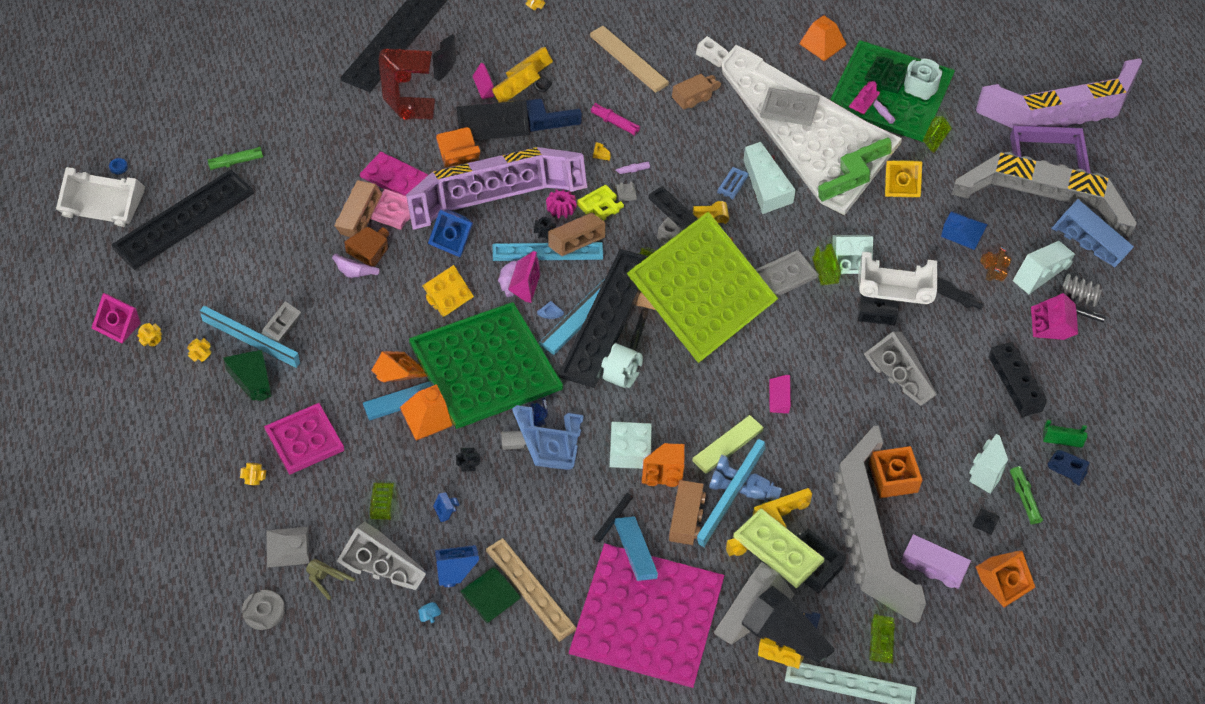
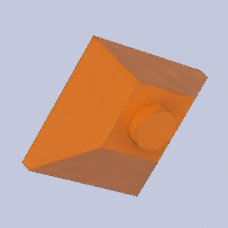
(823, 38)
(397, 367)
(426, 413)
(1006, 576)

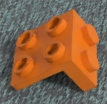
(457, 147)

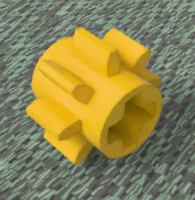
(534, 4)
(149, 334)
(199, 349)
(253, 473)

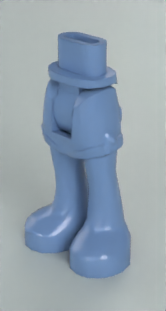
(756, 486)

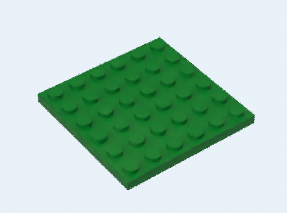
(910, 112)
(485, 364)

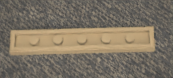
(629, 59)
(531, 589)

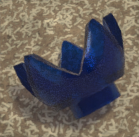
(539, 413)

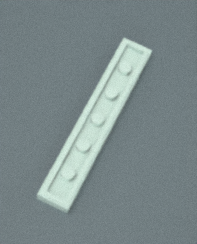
(851, 684)

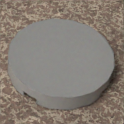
(260, 615)

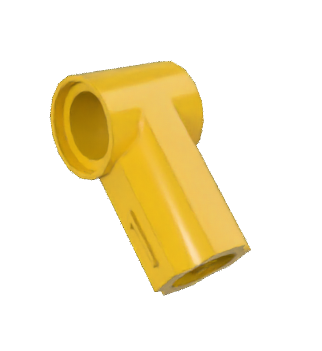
(718, 211)

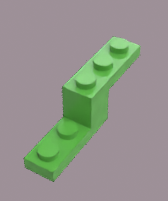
(855, 169)

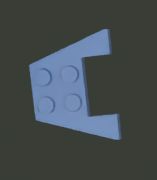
(550, 446)

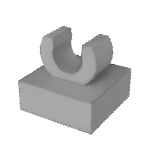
(626, 192)

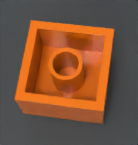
(895, 472)

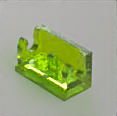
(826, 265)
(882, 639)

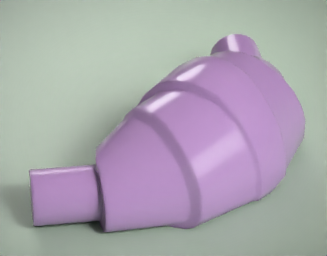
(353, 268)
(506, 276)

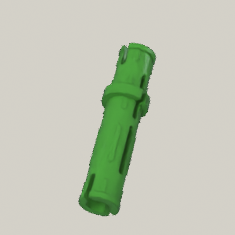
(231, 159)
(1023, 487)

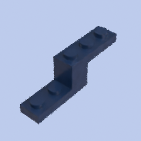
(540, 120)

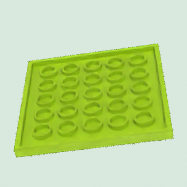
(702, 286)

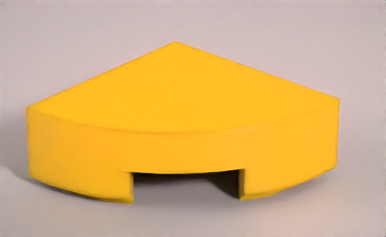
(601, 152)

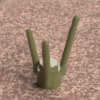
(320, 570)

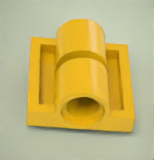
(447, 291)

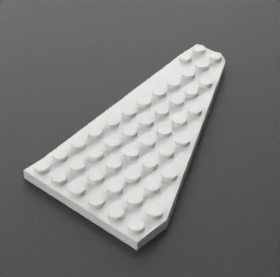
(810, 149)

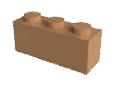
(358, 208)
(576, 234)
(687, 512)

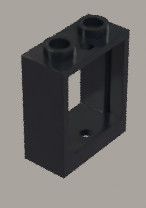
(836, 560)

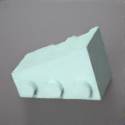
(1043, 265)

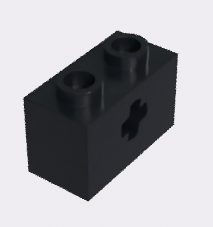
(877, 310)

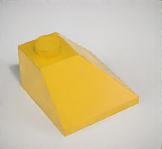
(903, 178)

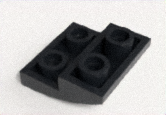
(444, 58)

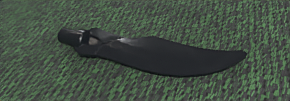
(948, 290)

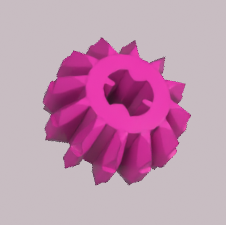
(561, 203)

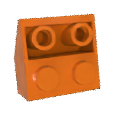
(664, 465)

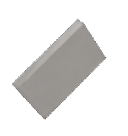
(789, 106)
(787, 273)

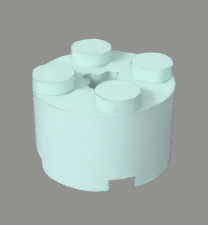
(922, 78)
(621, 366)

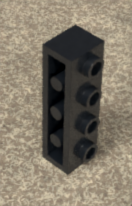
(1017, 379)

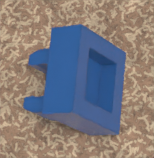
(445, 506)

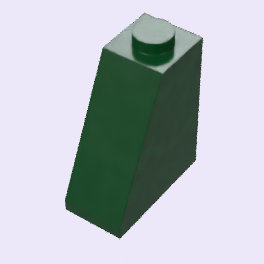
(249, 373)

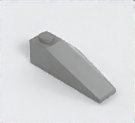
(900, 363)
(375, 553)
(762, 579)

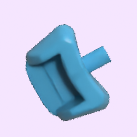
(428, 612)

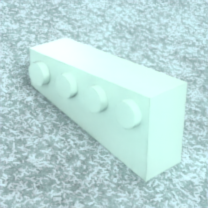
(767, 179)

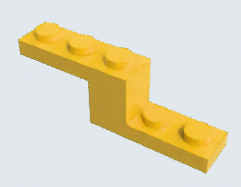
(522, 75)
(776, 509)

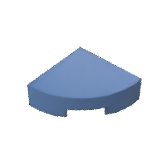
(550, 310)

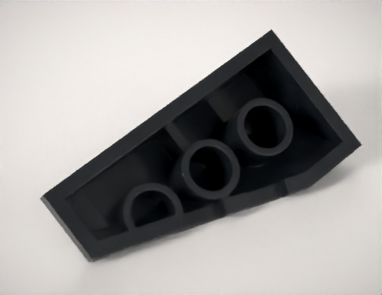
(780, 620)

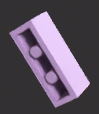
(935, 562)

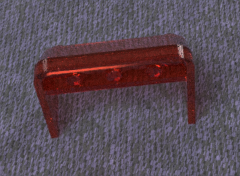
(396, 68)

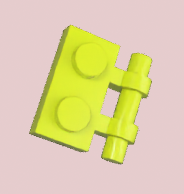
(598, 199)

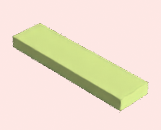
(727, 444)

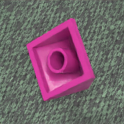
(525, 277)
(115, 318)

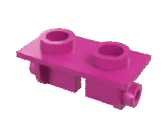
(865, 98)

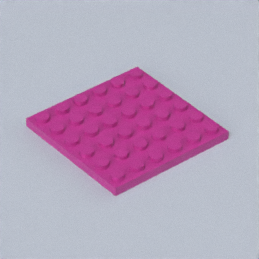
(647, 624)

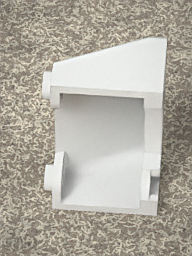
(99, 197)
(897, 284)

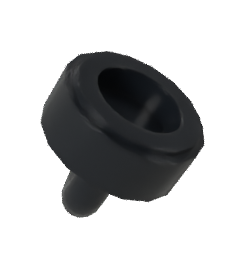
(544, 81)

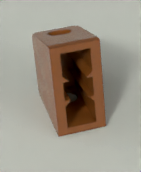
(368, 245)

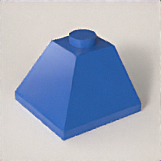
(963, 230)
(450, 232)
(455, 564)

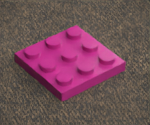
(304, 438)

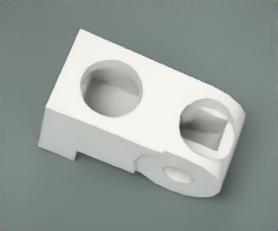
(711, 51)

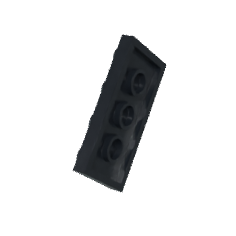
(494, 119)

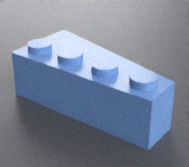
(1093, 233)

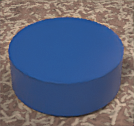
(118, 166)

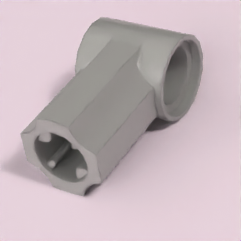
(513, 440)

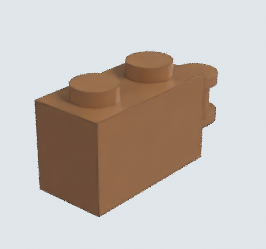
(694, 90)

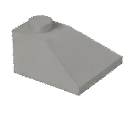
(287, 547)

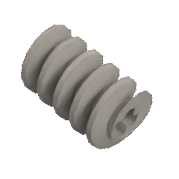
(1081, 290)

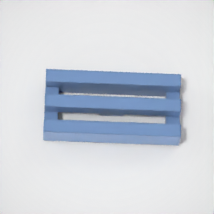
(727, 192)

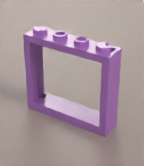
(1051, 135)

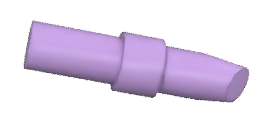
(883, 111)
(633, 168)

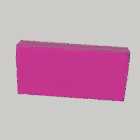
(483, 82)
(779, 394)

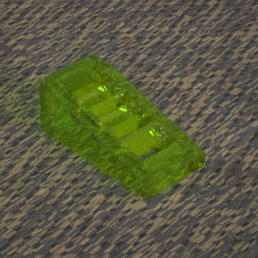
(944, 128)
(381, 513)

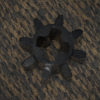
(542, 227)
(467, 459)

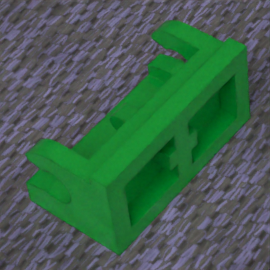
(1064, 435)

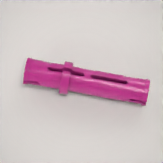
(609, 116)

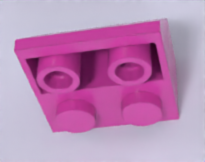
(1055, 318)

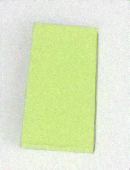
(778, 548)

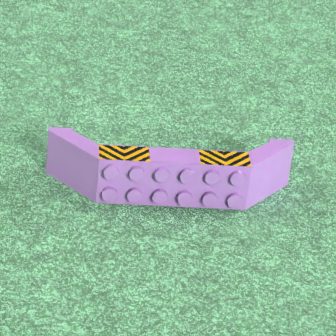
(1062, 105)
(494, 180)

